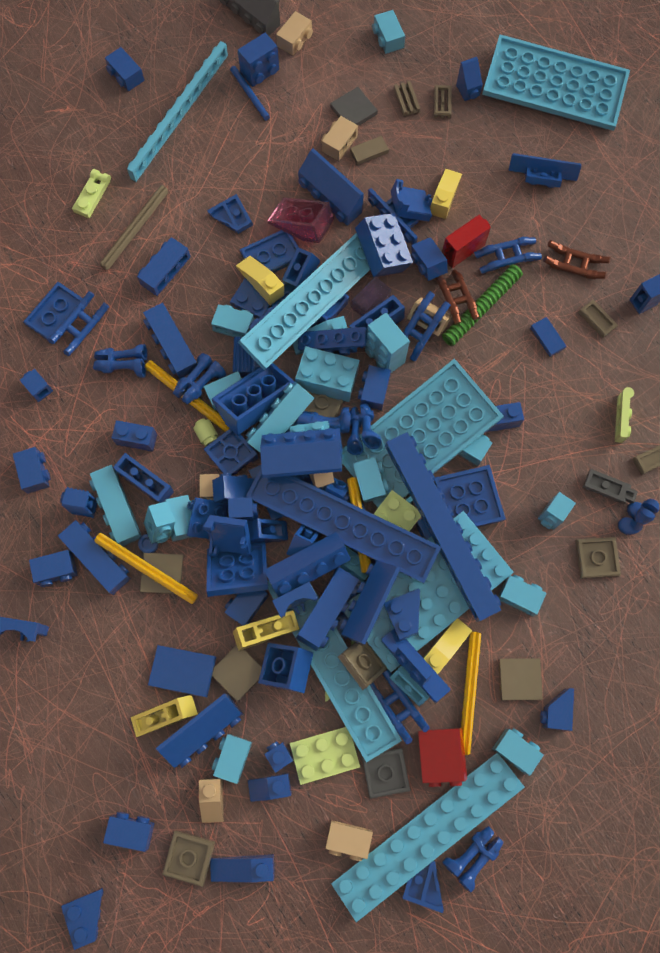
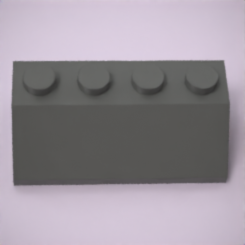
(260, 14)

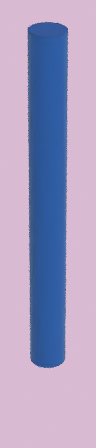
(250, 93)

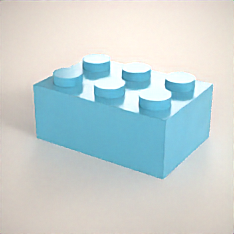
(386, 343)
(327, 373)

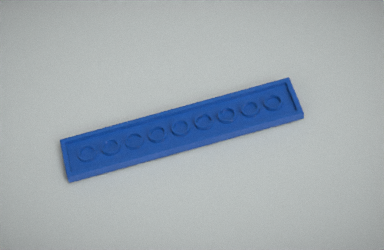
(354, 526)

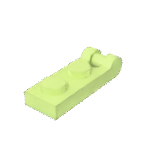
(91, 193)
(623, 415)

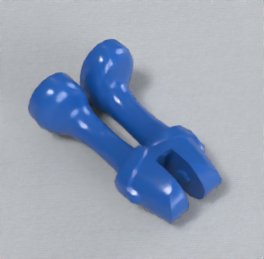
(107, 361)
(188, 388)
(341, 421)
(369, 437)
(641, 513)
(486, 853)

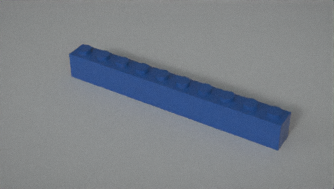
(442, 527)

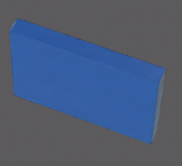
(272, 251)
(52, 310)
(182, 671)

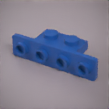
(544, 170)
(388, 208)
(335, 340)
(416, 666)

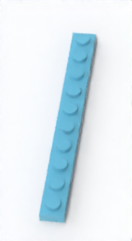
(177, 112)

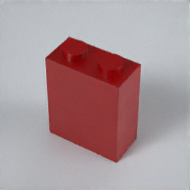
(466, 240)
(442, 757)

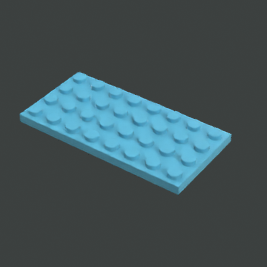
(556, 82)
(440, 415)
(439, 595)

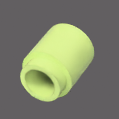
(205, 431)

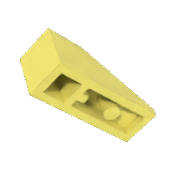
(445, 193)
(262, 279)
(265, 630)
(447, 645)
(164, 715)

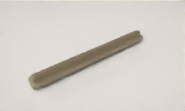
(134, 227)

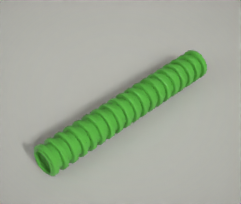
(483, 304)

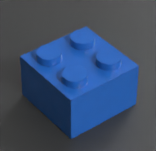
(258, 59)
(286, 667)

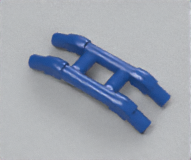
(502, 262)
(78, 312)
(432, 322)
(409, 711)

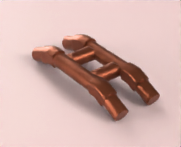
(582, 270)
(466, 298)

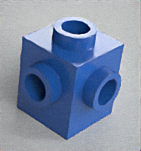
(338, 489)

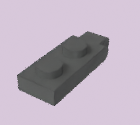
(609, 487)

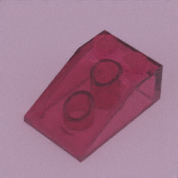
(302, 218)

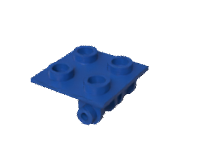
(201, 510)

